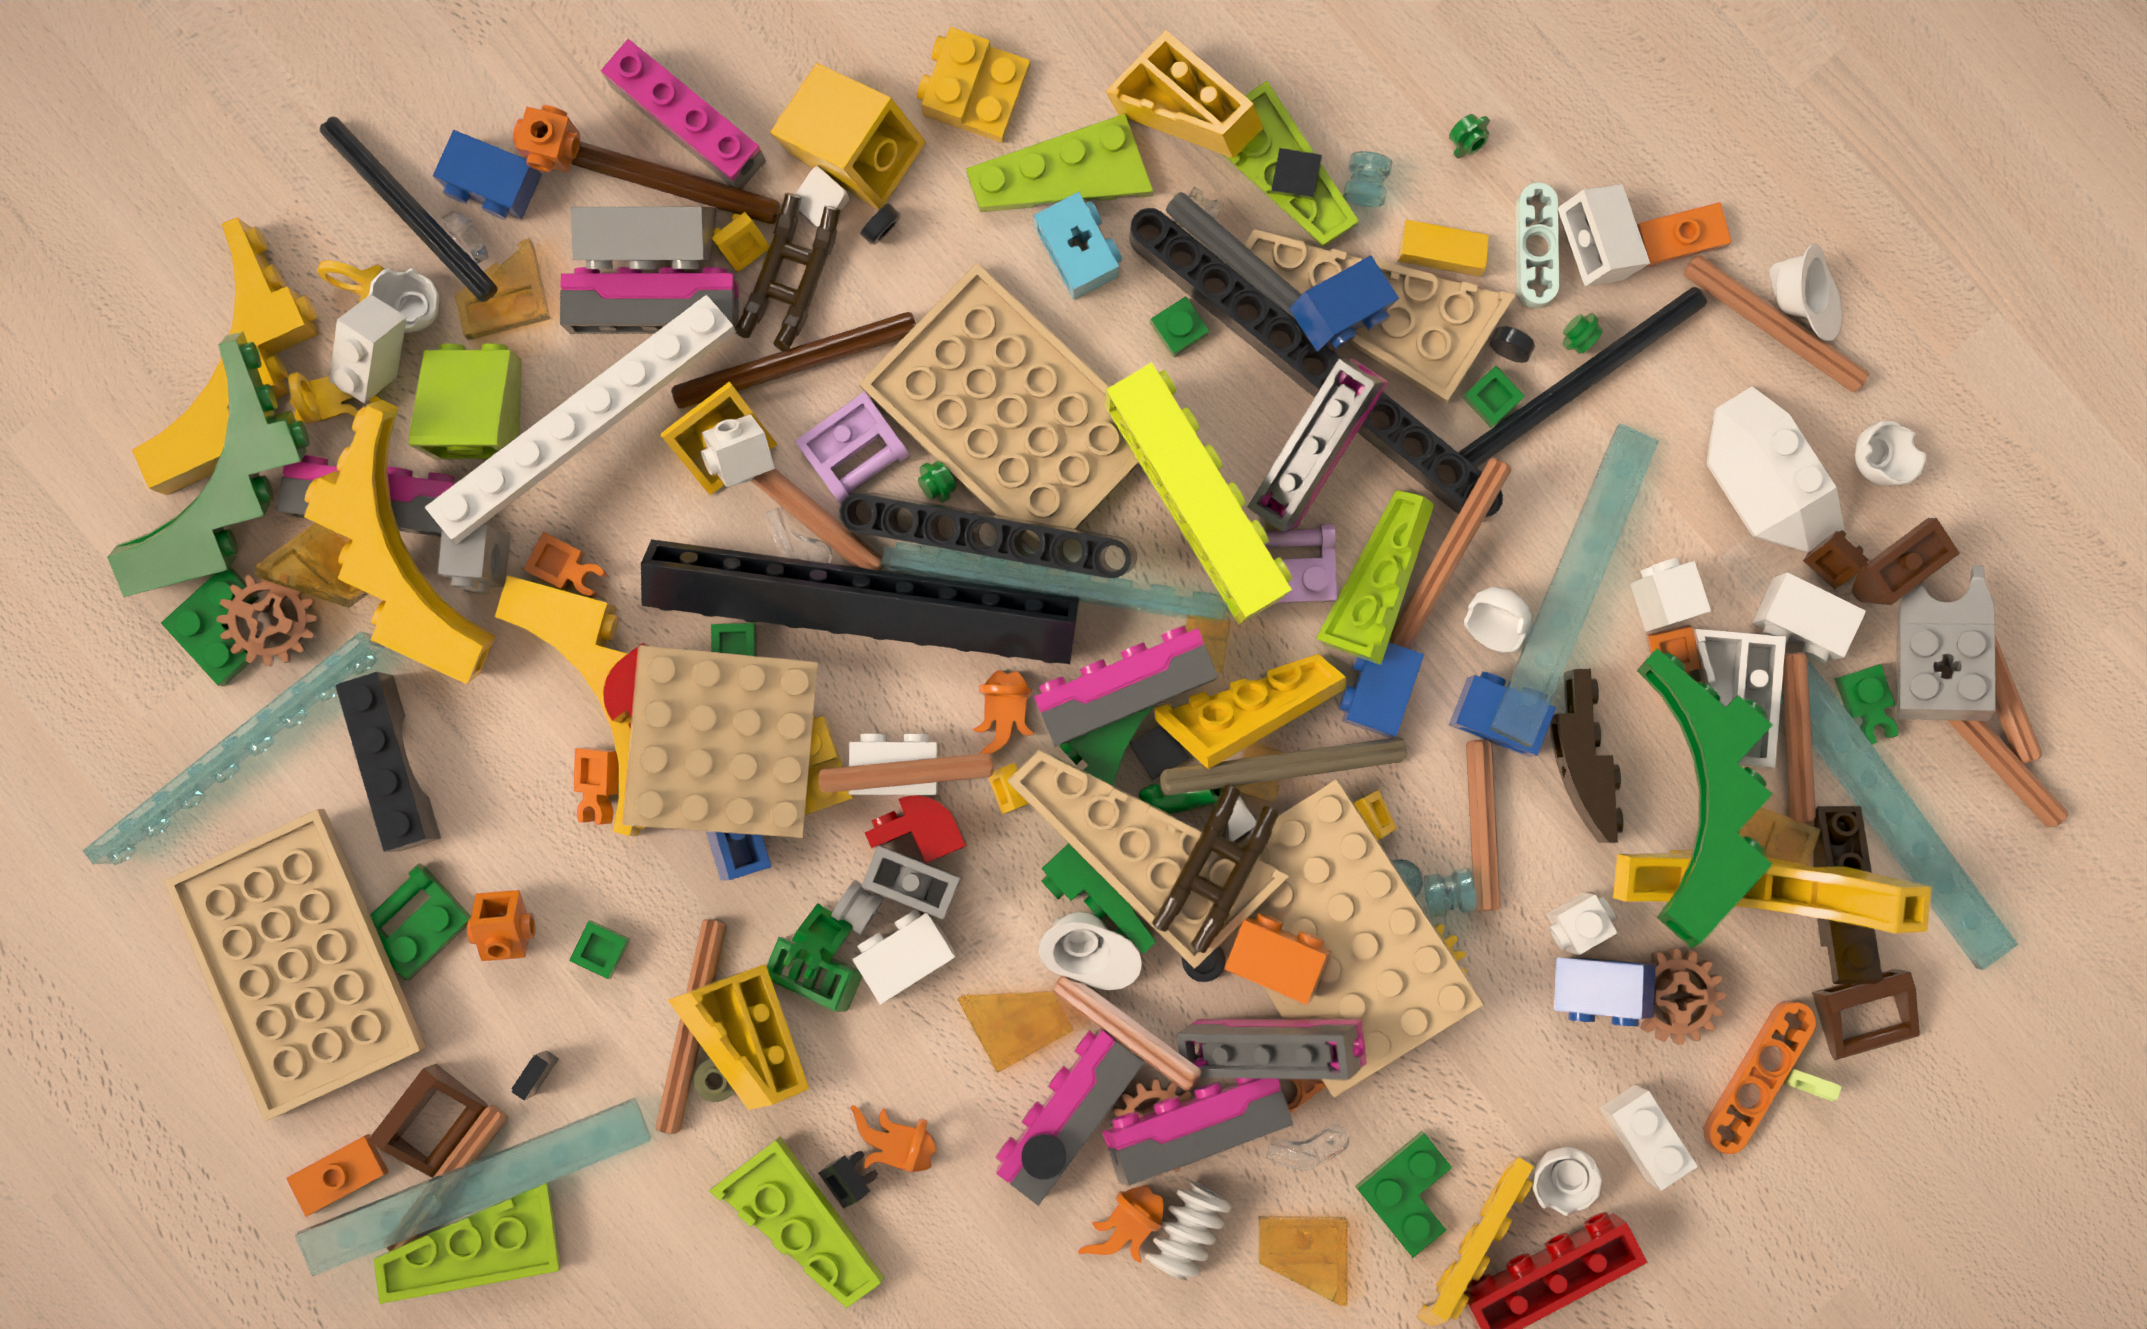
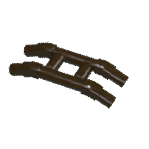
(782, 249)
(1224, 896)

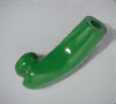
(1178, 802)

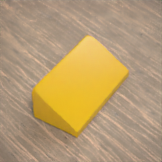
(1443, 248)

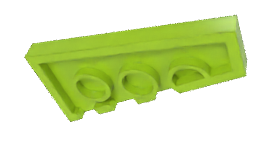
(1093, 160)
(1322, 218)
(1375, 588)
(793, 1212)
(485, 1248)

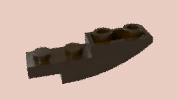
(1587, 777)
(1850, 946)

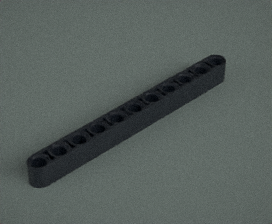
(1291, 358)

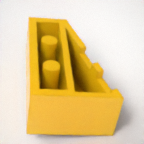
(1185, 99)
(745, 1036)

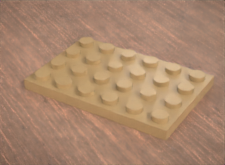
(1004, 407)
(1384, 948)
(294, 964)

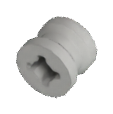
(857, 907)

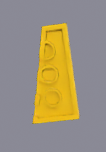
(1251, 709)
(1511, 1187)

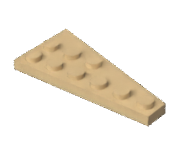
(1431, 327)
(1136, 847)

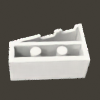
(1748, 668)

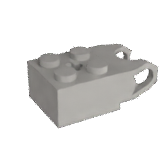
(1949, 635)

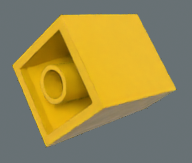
(849, 134)

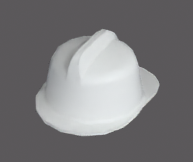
(1808, 291)
(1089, 952)

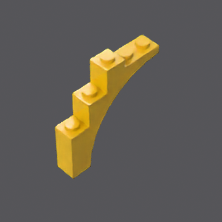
(270, 318)
(376, 560)
(579, 632)
(1791, 888)

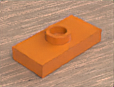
(1684, 234)
(337, 1175)

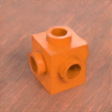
(549, 151)
(500, 925)

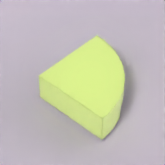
(1813, 1085)

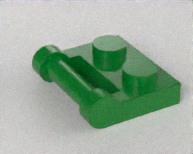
(425, 930)

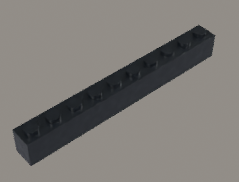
(858, 601)

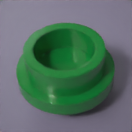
(1582, 333)
(936, 481)

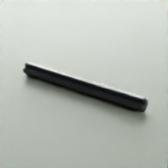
(408, 209)

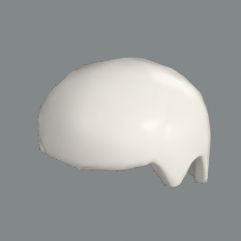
(408, 294)
(1888, 454)
(1498, 619)
(1566, 1180)

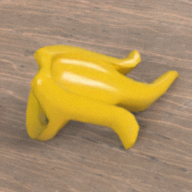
(363, 277)
(319, 399)

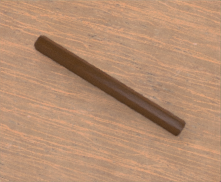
(677, 183)
(795, 359)

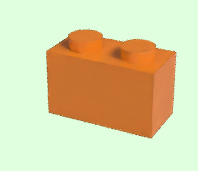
(1278, 958)

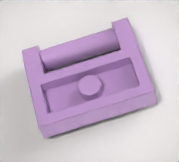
(844, 436)
(1312, 577)

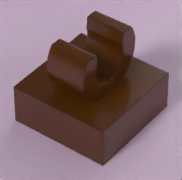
(1836, 559)

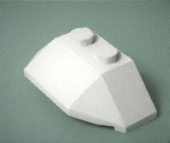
(1772, 473)

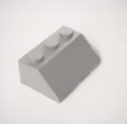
(642, 235)

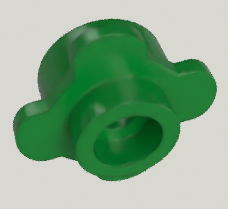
(1469, 135)

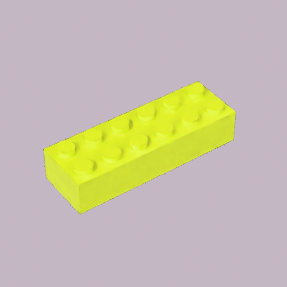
(1196, 492)

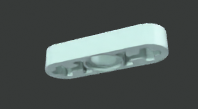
(1526, 215)

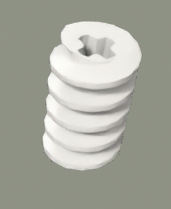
(1189, 1231)

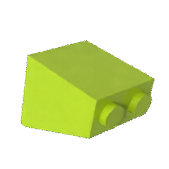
(466, 402)

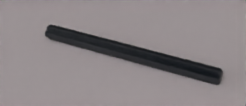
(1584, 377)

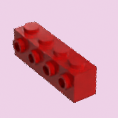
(1556, 1275)

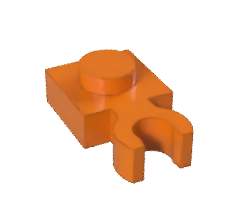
(560, 564)
(1679, 642)
(597, 777)

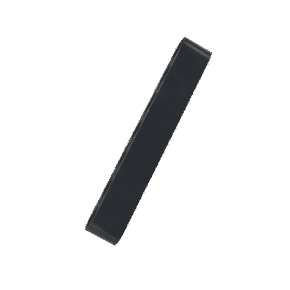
(967, 536)

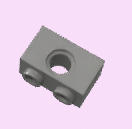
(476, 560)
(911, 882)

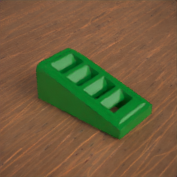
(844, 992)

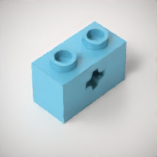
(1078, 269)

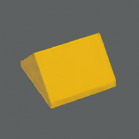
(686, 434)

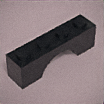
(375, 729)

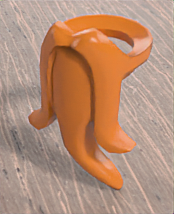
(1004, 703)
(900, 1147)
(1134, 1218)

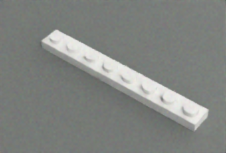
(580, 420)

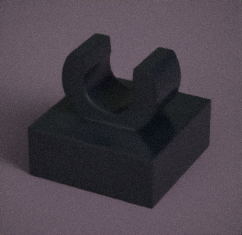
(845, 1181)

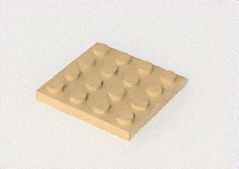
(719, 742)

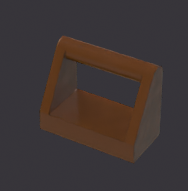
(1904, 564)
(1844, 996)
(390, 1131)

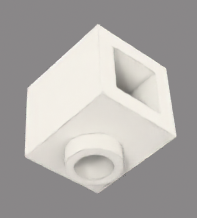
(737, 450)
(1582, 923)

